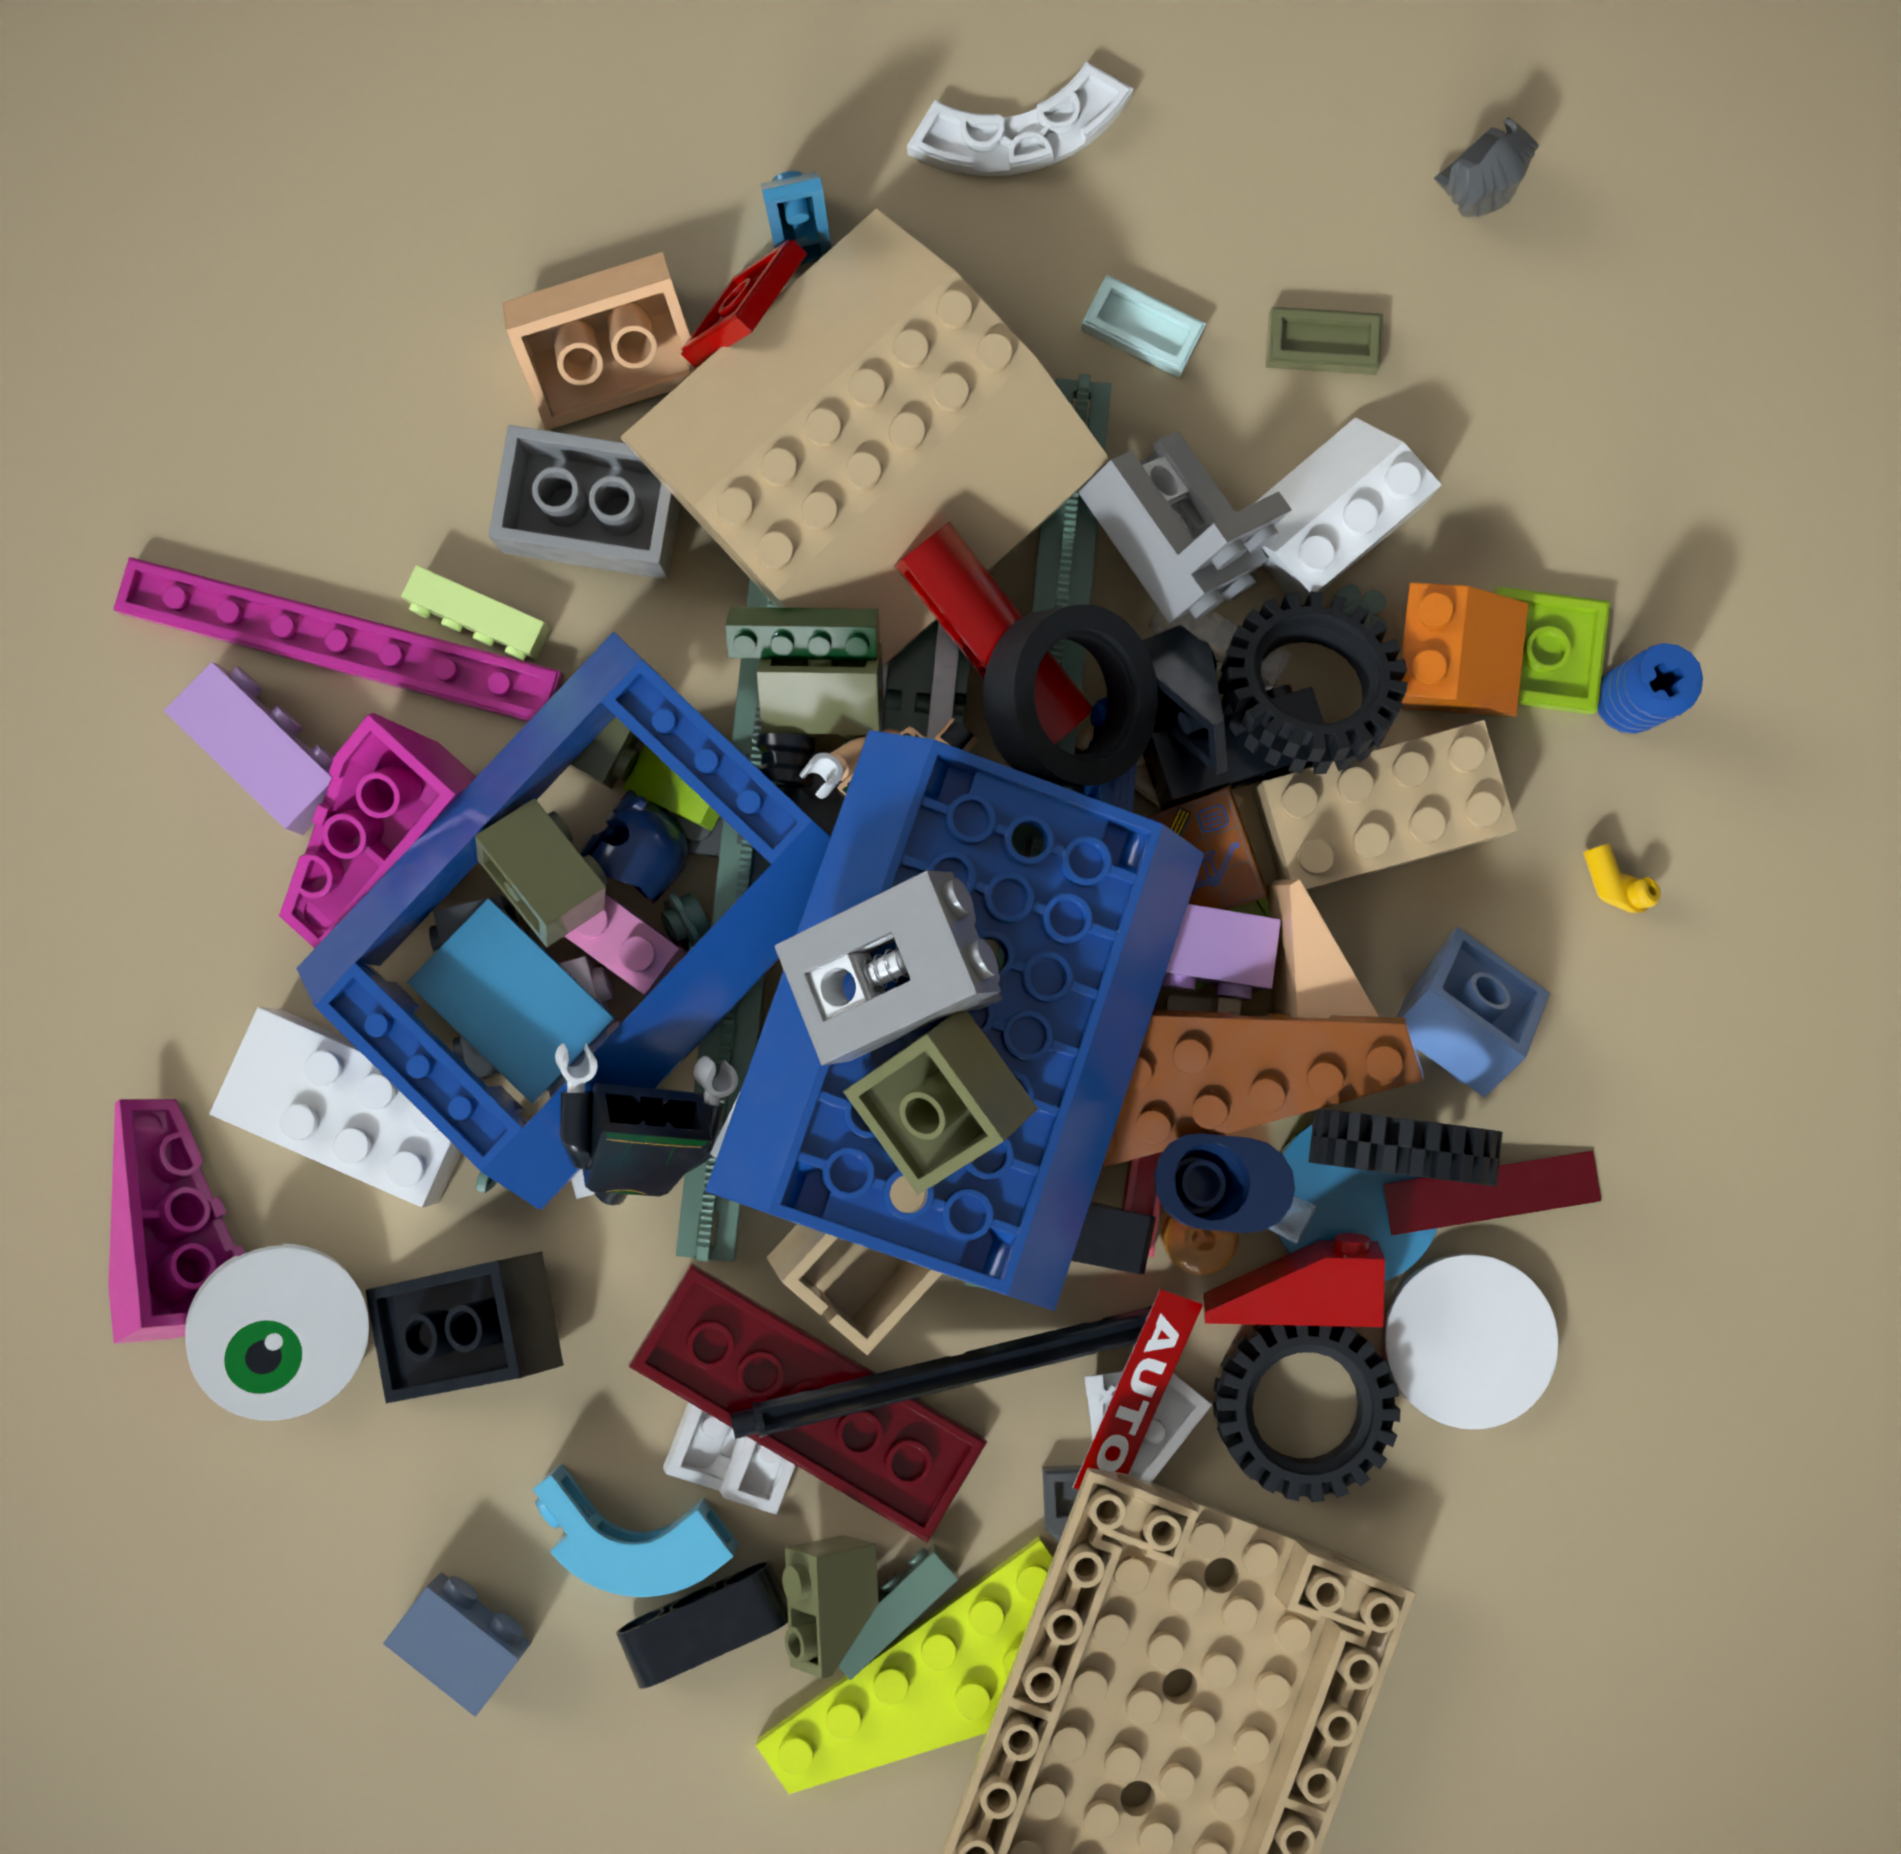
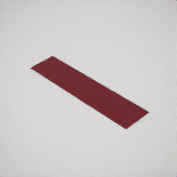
(1520, 1190)

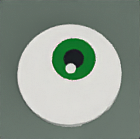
(276, 1332)

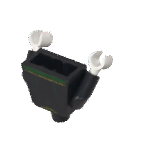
(638, 1136)

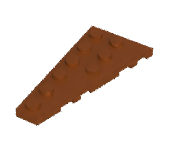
(1247, 1071)

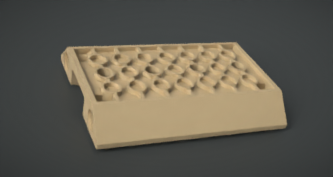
(1239, 1761)

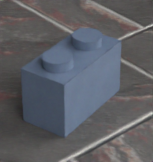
(458, 1642)

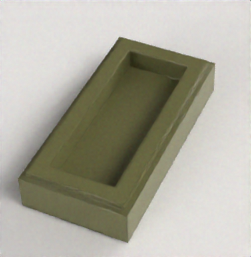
(1324, 340)

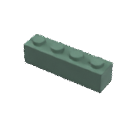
(899, 1605)

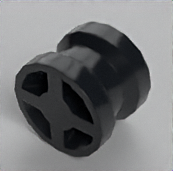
(785, 758)

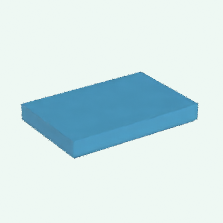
(511, 1000)

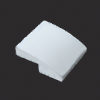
(738, 1468)

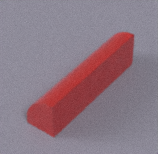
(977, 615)

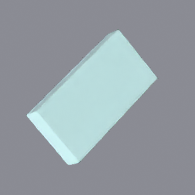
(1143, 326)

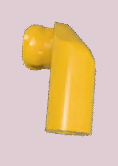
(1619, 888)

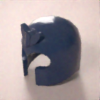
(640, 846)

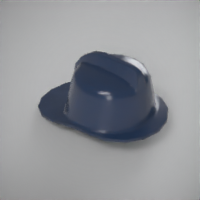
(1224, 1183)

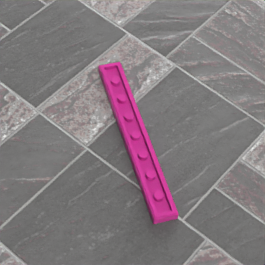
(335, 640)

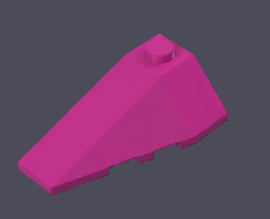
(378, 803)
(163, 1222)

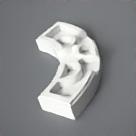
(1026, 141)

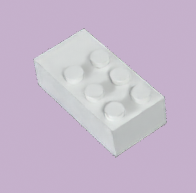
(334, 1107)

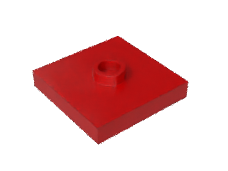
(743, 302)

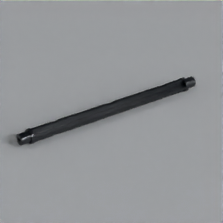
(938, 1375)

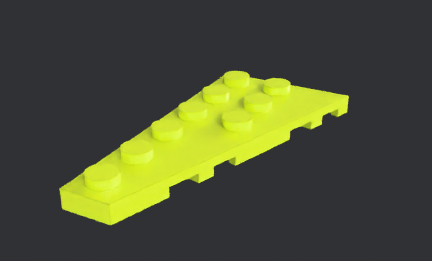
(919, 1691)

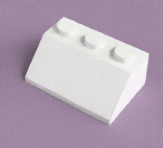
(1344, 506)

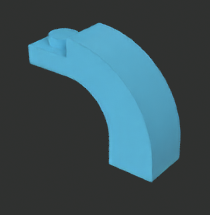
(626, 1559)

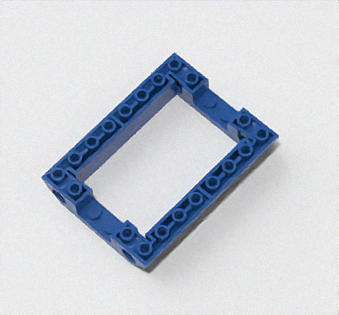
(669, 1020)

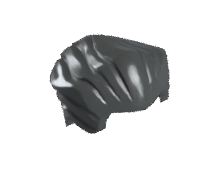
(1489, 170)

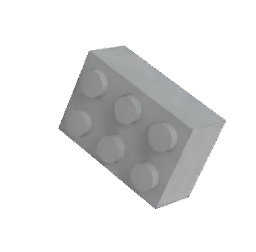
(582, 504)

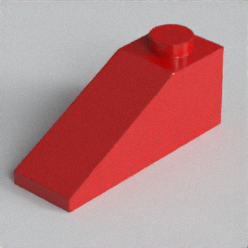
(1315, 1286)

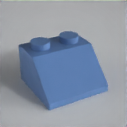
(1473, 1013)

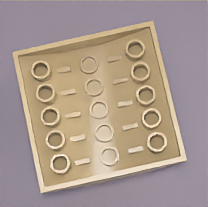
(864, 426)

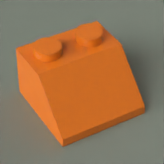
(1463, 650)

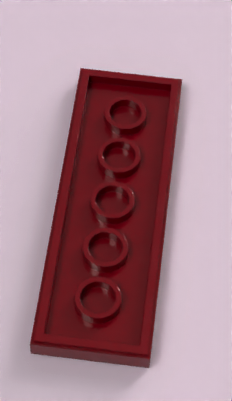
(733, 1352)

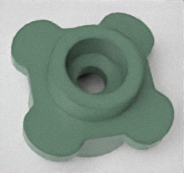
(684, 919)

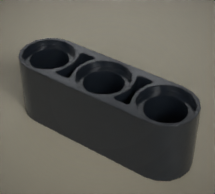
(704, 1625)

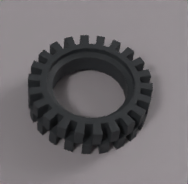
(1331, 628)
(1405, 1147)
(1328, 1471)

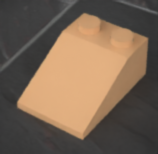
(1309, 966)

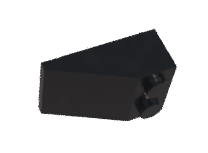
(464, 1328)

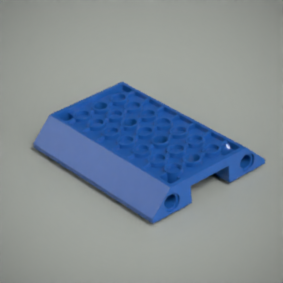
(1078, 983)

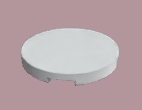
(1470, 1341)

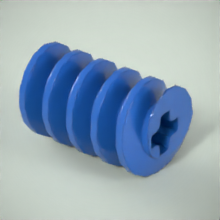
(1650, 688)

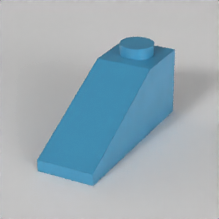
(798, 212)

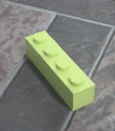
(475, 612)

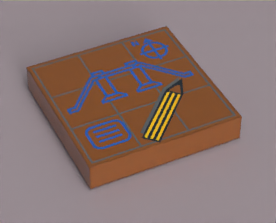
(1229, 866)

